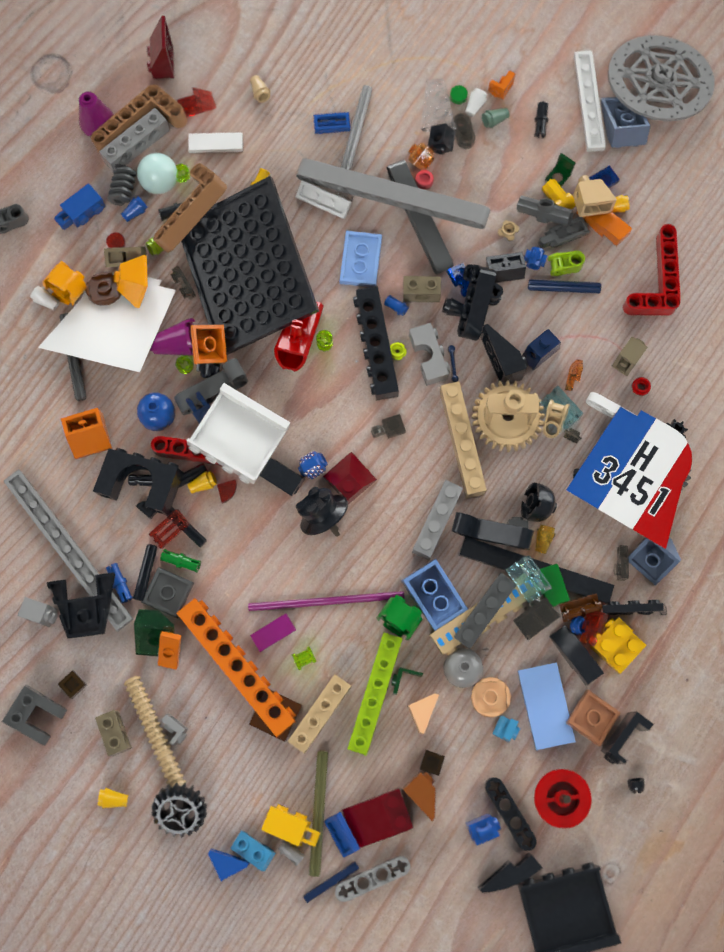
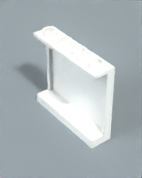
(238, 434)

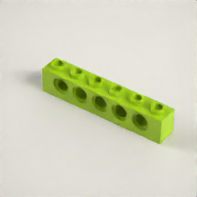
(375, 693)

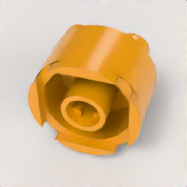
(65, 283)

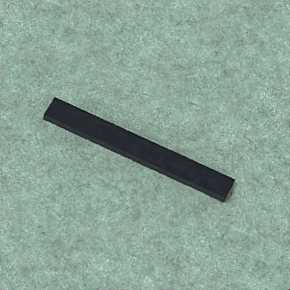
(503, 559)

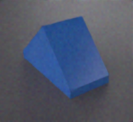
(226, 864)

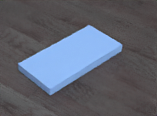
(546, 706)

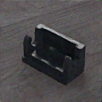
(507, 266)
(282, 477)

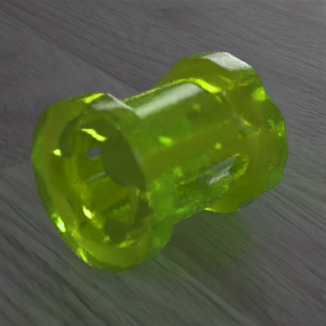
(324, 334)
(304, 658)

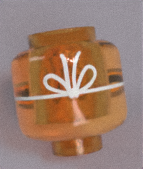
(421, 156)

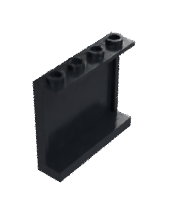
(569, 911)

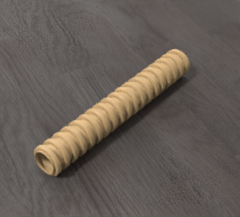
(154, 731)

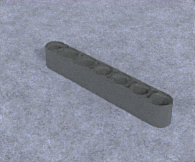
(423, 224)

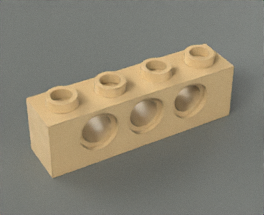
(319, 714)

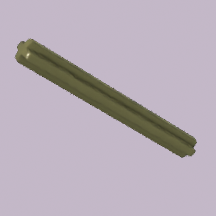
(318, 811)

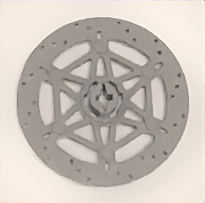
(663, 78)

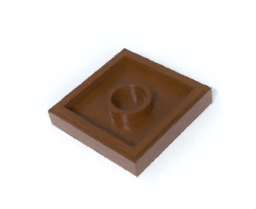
(275, 712)

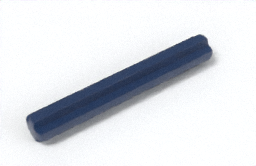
(564, 286)

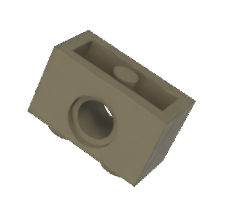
(421, 288)
(629, 355)

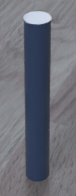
(331, 882)

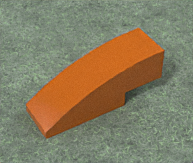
(609, 225)

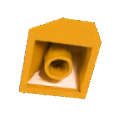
(132, 279)

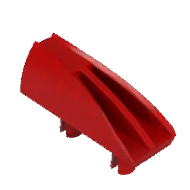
(295, 341)

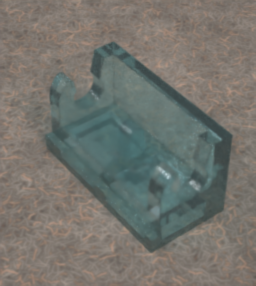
(560, 397)
(529, 578)

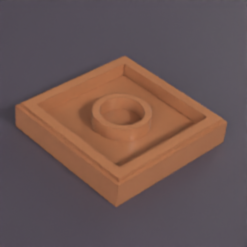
(593, 718)

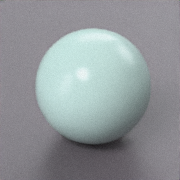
(157, 173)

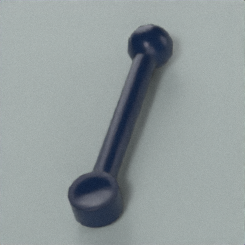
(451, 349)

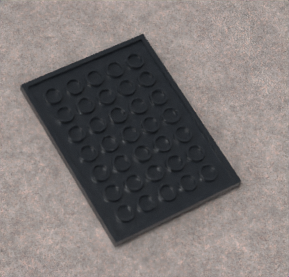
(249, 266)

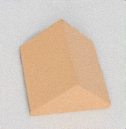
(422, 711)

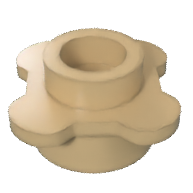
(511, 226)

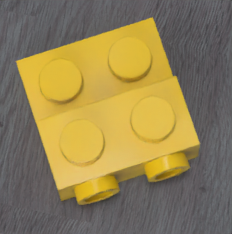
(618, 645)

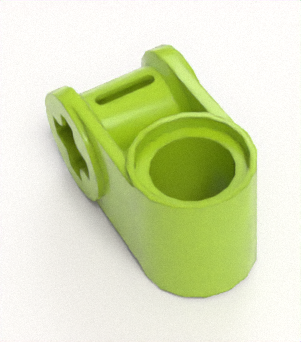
(562, 262)

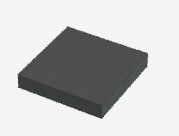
(167, 592)

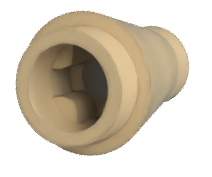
(260, 90)

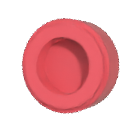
(424, 179)

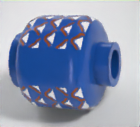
(312, 465)

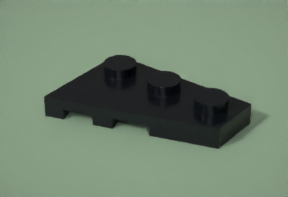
(616, 608)

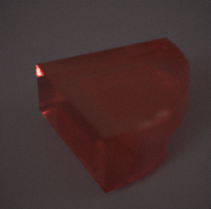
(227, 490)

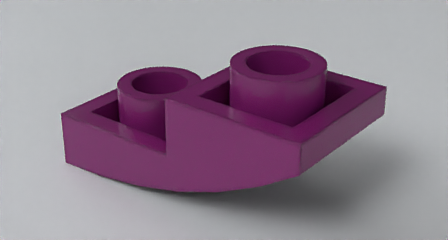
(273, 632)

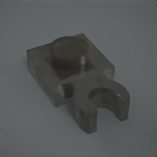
(621, 569)

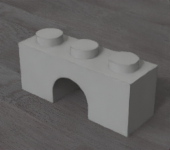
(425, 338)

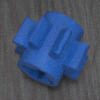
(535, 258)

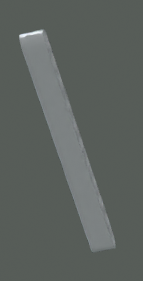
(393, 193)

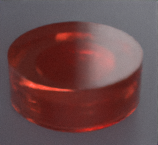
(115, 240)

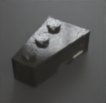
(536, 617)

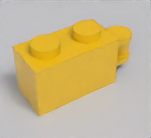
(289, 826)

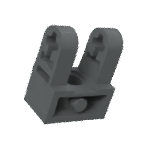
(23, 707)

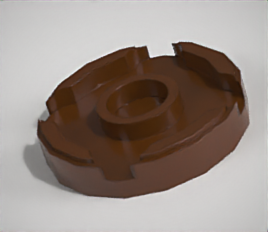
(102, 289)

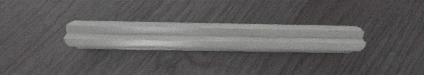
(356, 127)

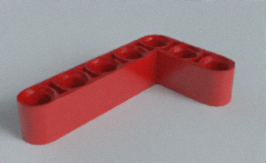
(664, 278)
(170, 446)

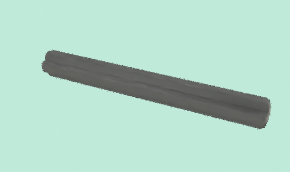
(76, 375)

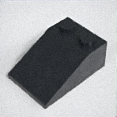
(503, 356)

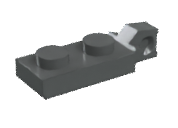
(563, 234)

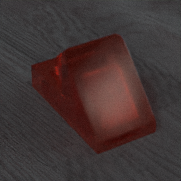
(198, 102)

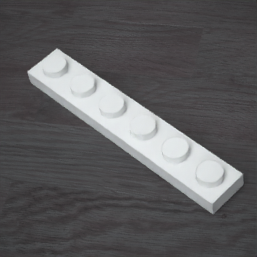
(589, 101)

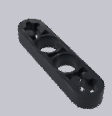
(512, 812)

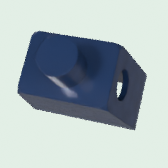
(543, 347)

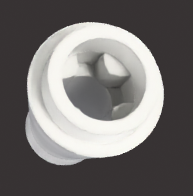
(475, 102)
(44, 298)

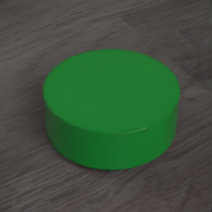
(458, 94)

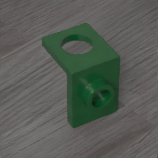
(563, 167)
(397, 678)

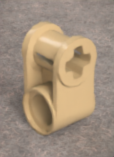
(556, 415)

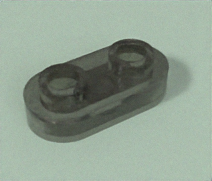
(464, 132)
(178, 277)

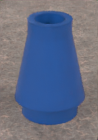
(134, 209)

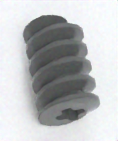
(121, 185)

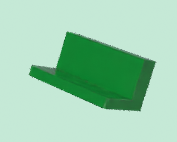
(558, 593)

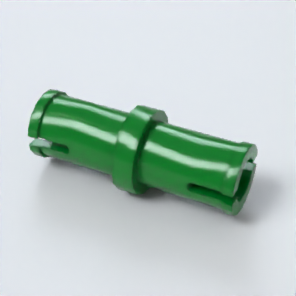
(180, 560)

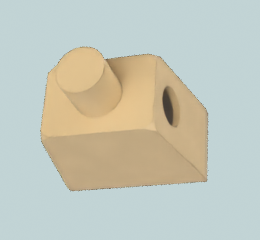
(593, 197)

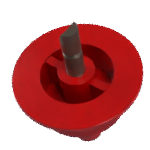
(562, 798)

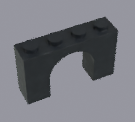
(120, 464)

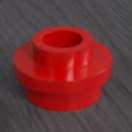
(641, 381)

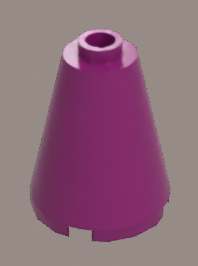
(92, 113)
(174, 340)

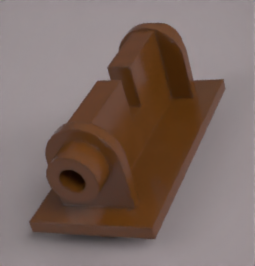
(580, 607)

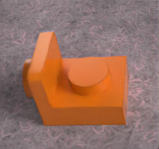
(502, 88)

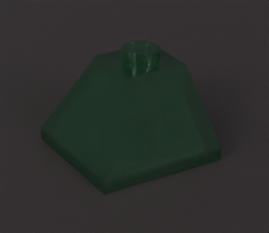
(147, 631)

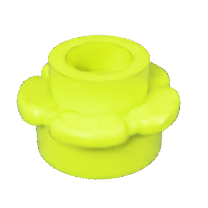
(398, 346)

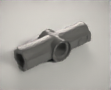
(545, 210)

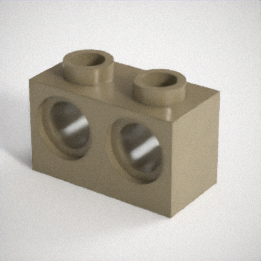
(116, 256)
(113, 733)

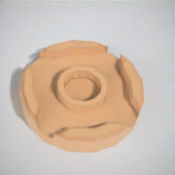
(490, 697)

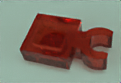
(593, 624)

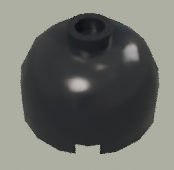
(539, 503)

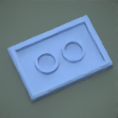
(360, 259)

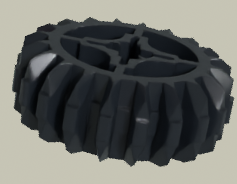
(181, 801)

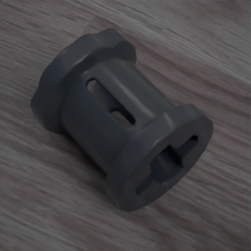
(498, 291)

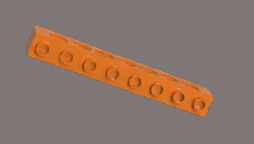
(188, 615)

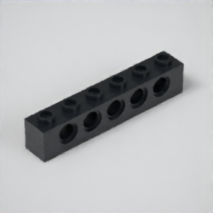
(371, 297)

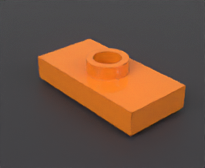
(169, 650)

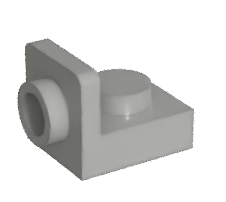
(172, 726)

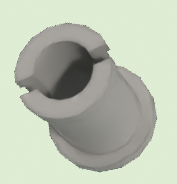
(291, 852)

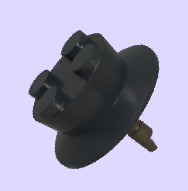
(321, 511)

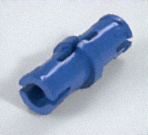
(120, 583)

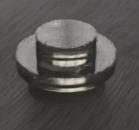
(572, 435)

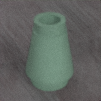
(494, 117)

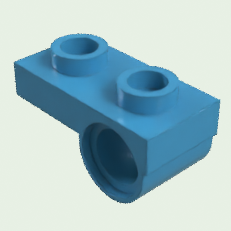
(506, 729)
(253, 851)

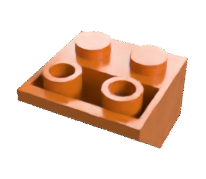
(86, 433)

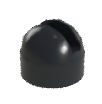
(636, 785)

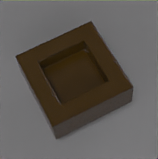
(72, 684)
(432, 762)

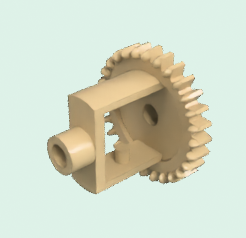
(515, 403)

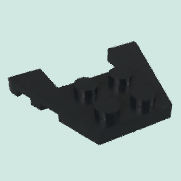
(84, 615)

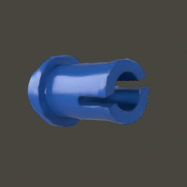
(396, 305)

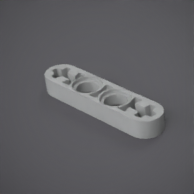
(374, 882)

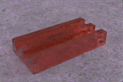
(157, 538)

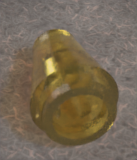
(544, 538)

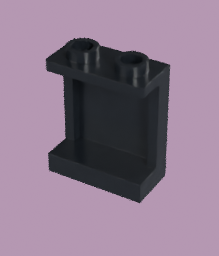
(622, 733)

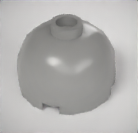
(463, 668)

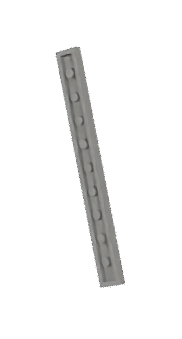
(63, 544)

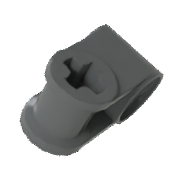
(9, 220)

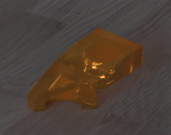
(574, 374)

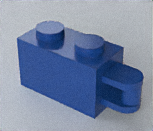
(80, 207)
(483, 829)

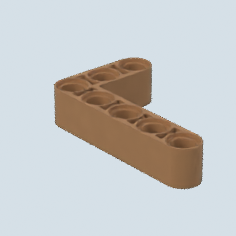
(138, 107)
(192, 208)

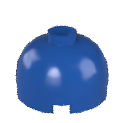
(155, 411)

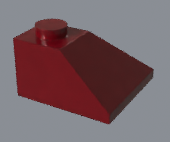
(349, 477)

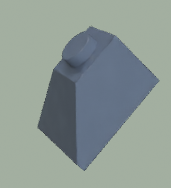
(654, 560)

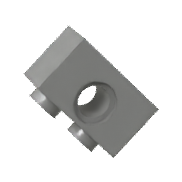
(38, 612)

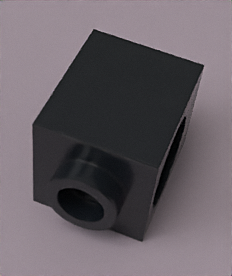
(441, 138)

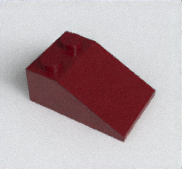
(161, 52)
(378, 818)

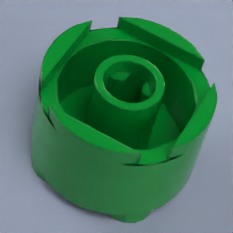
(400, 617)

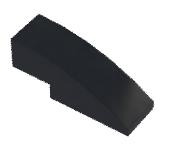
(576, 655)
(511, 875)

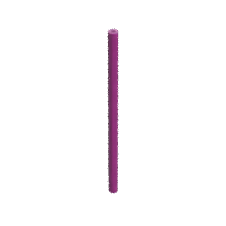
(323, 601)

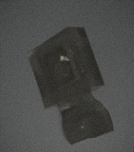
(390, 426)

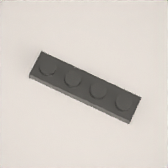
(485, 610)

